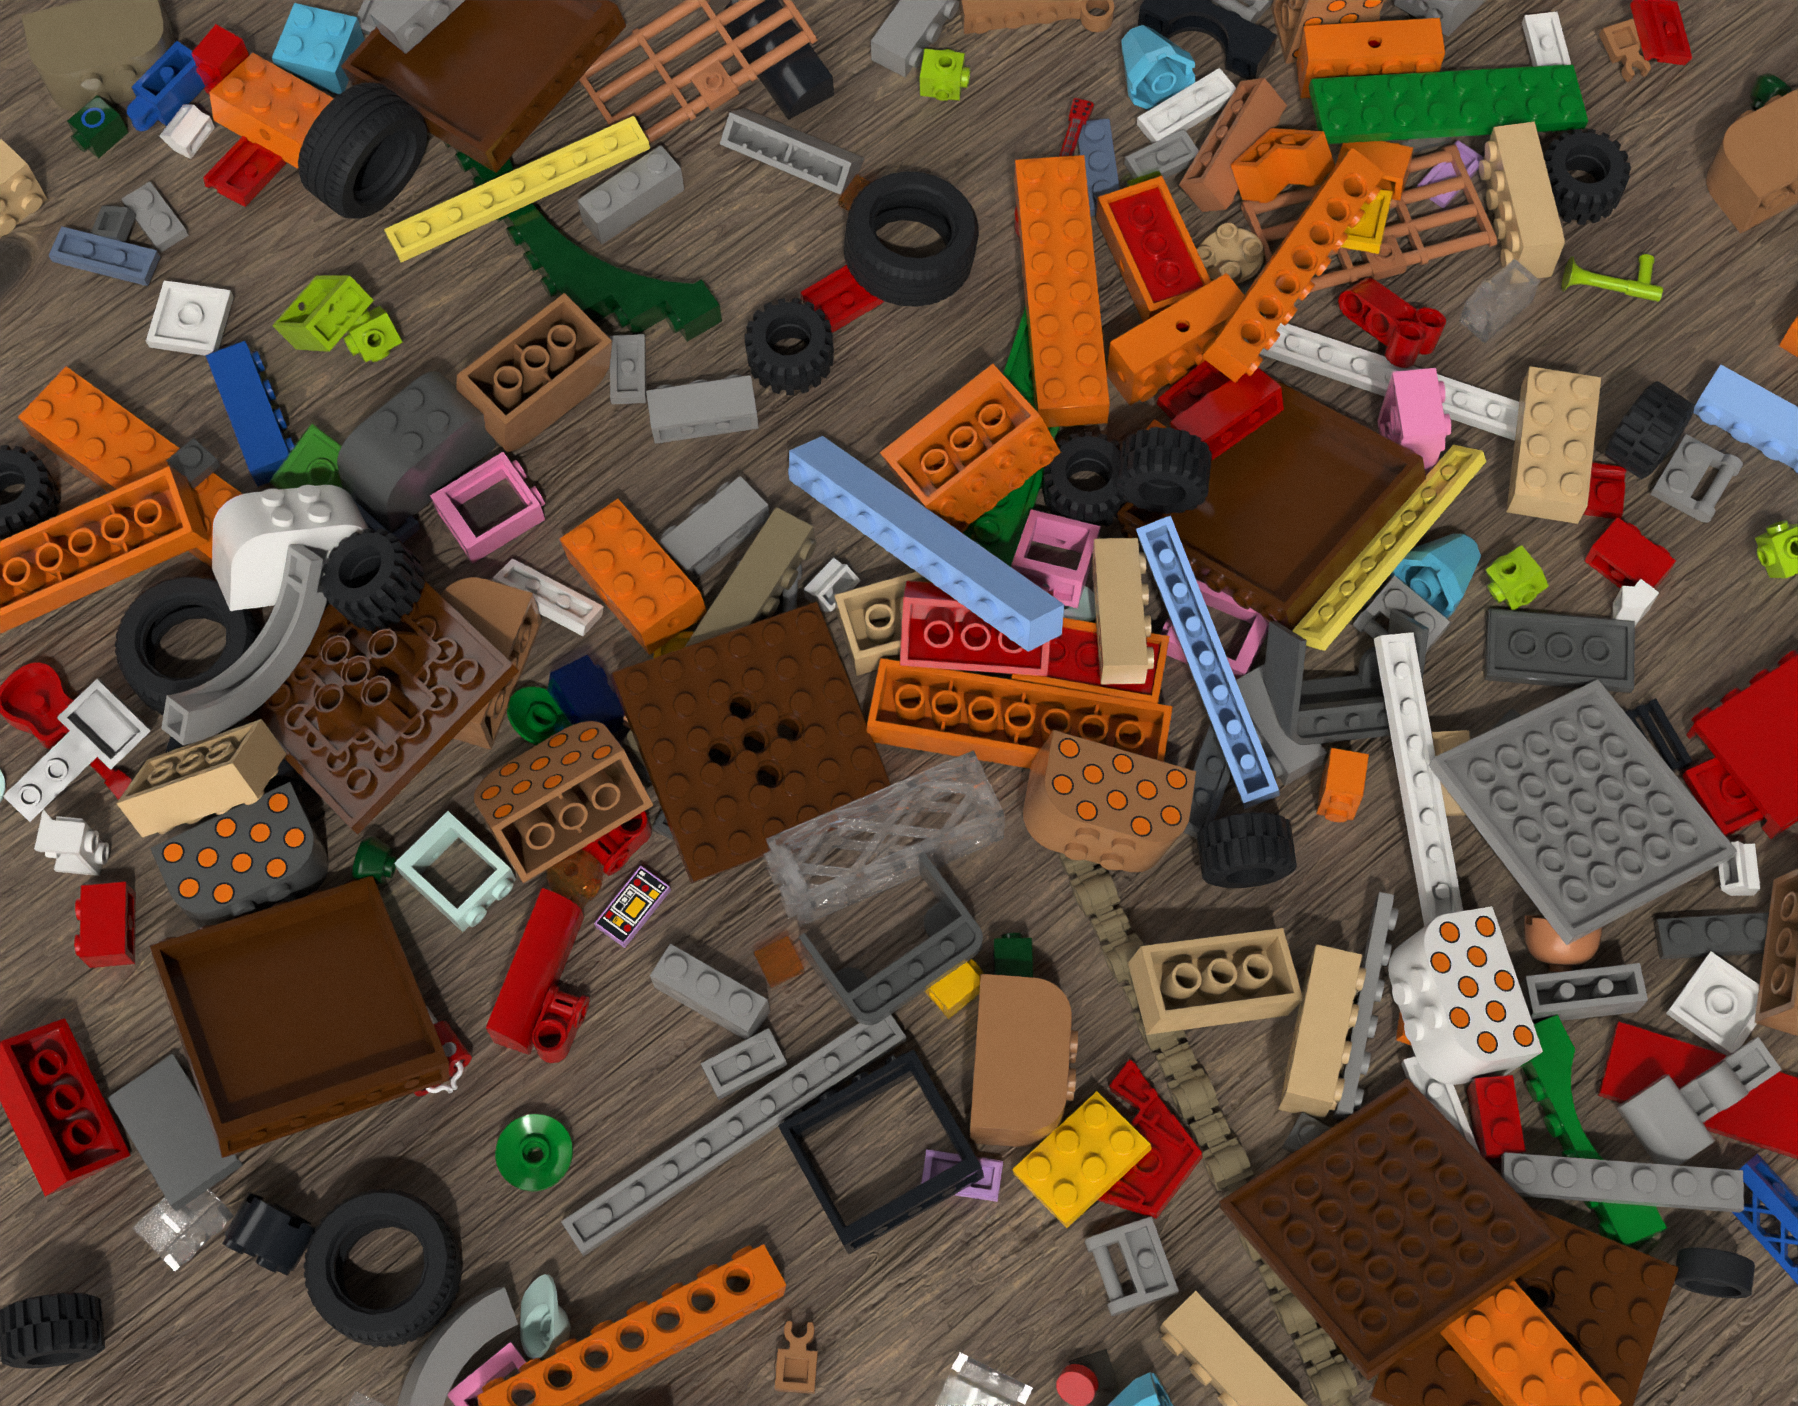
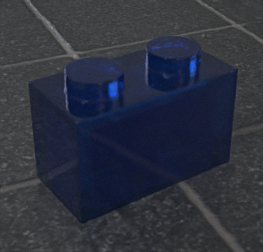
(585, 695)

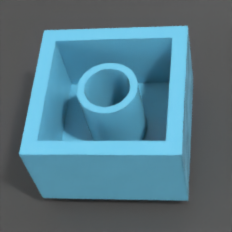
(317, 45)

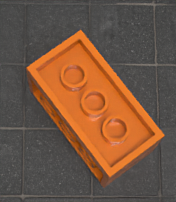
(972, 450)

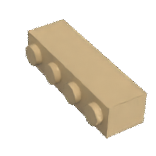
(1120, 611)
(1223, 1357)

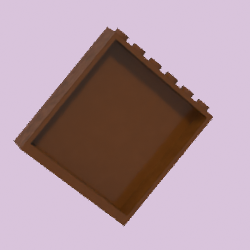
(491, 68)
(1290, 508)
(298, 1015)

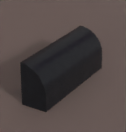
(796, 80)

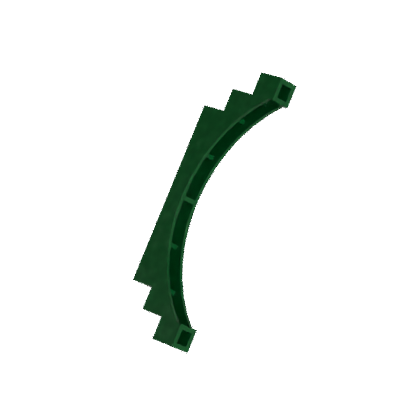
(594, 284)

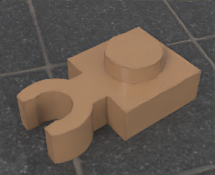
(1624, 45)
(796, 1366)

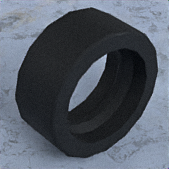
(1714, 1272)

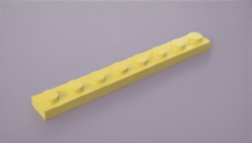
(517, 189)
(1389, 547)

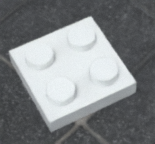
(189, 318)
(1718, 1004)

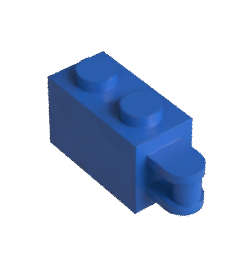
(165, 88)

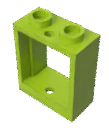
(329, 311)

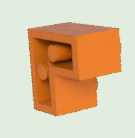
(1280, 160)

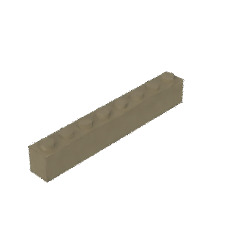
(754, 585)

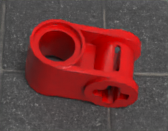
(620, 845)
(560, 1016)

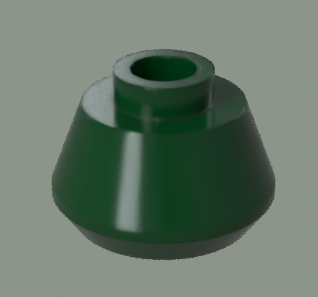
(1765, 88)
(375, 860)

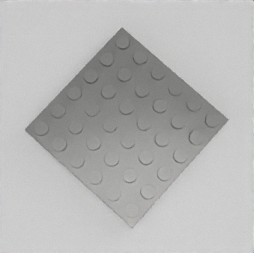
(1582, 810)

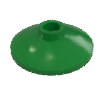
(535, 714)
(523, 1137)

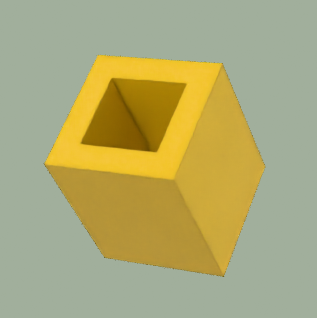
(956, 988)

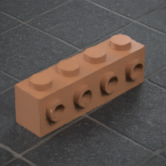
(1245, 118)

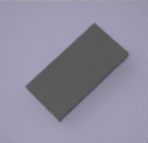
(1559, 650)
(172, 1132)

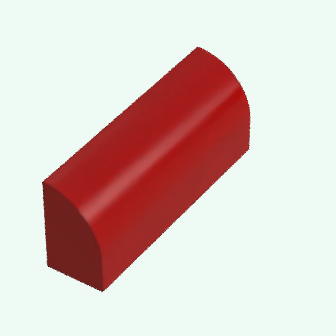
(534, 970)

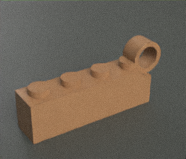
(987, 15)

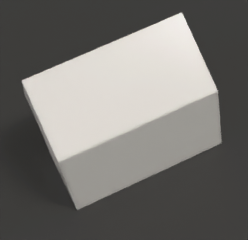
(187, 130)
(831, 580)
(1634, 602)
(1740, 873)

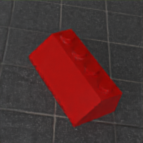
(950, 636)
(57, 1107)

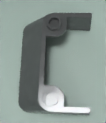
(1335, 706)
(952, 943)

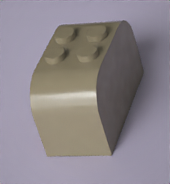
(96, 48)

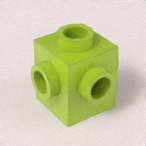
(943, 74)
(372, 335)
(1779, 549)
(1516, 578)

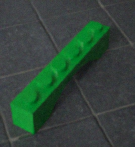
(1551, 1086)

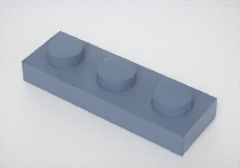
(1100, 163)
(104, 256)

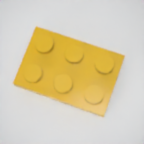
(1082, 1159)

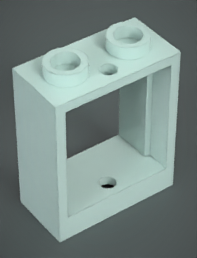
(430, 847)

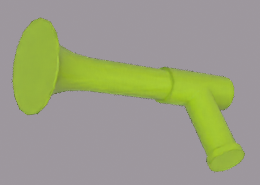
(1642, 288)

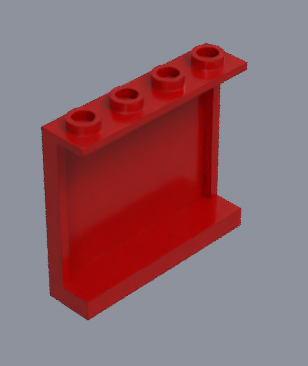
(1758, 741)

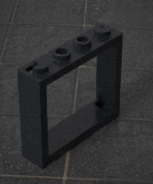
(912, 1203)

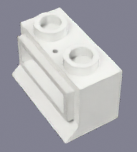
(72, 844)

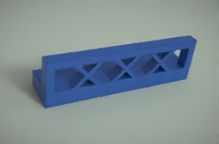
(1778, 1201)

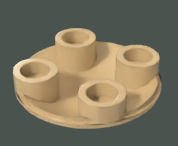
(1231, 252)

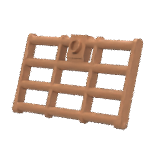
(707, 74)
(1390, 258)

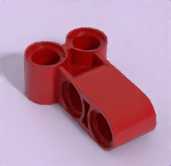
(1392, 321)

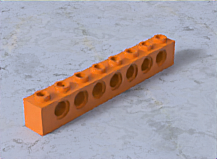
(1339, 197)
(658, 1344)

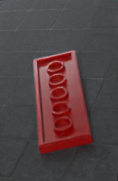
(1762, 1118)

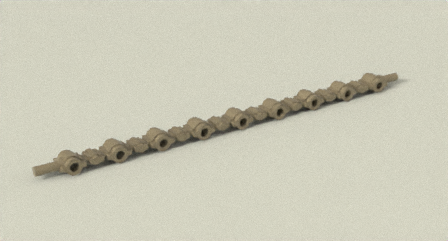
(1195, 1097)

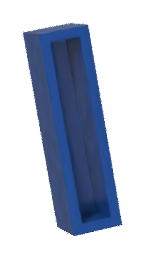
(250, 409)

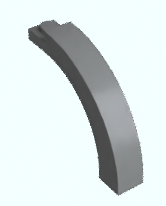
(264, 665)
(454, 1345)

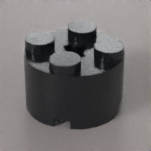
(269, 1232)

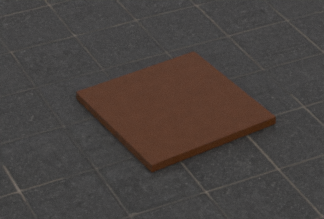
(1389, 1227)

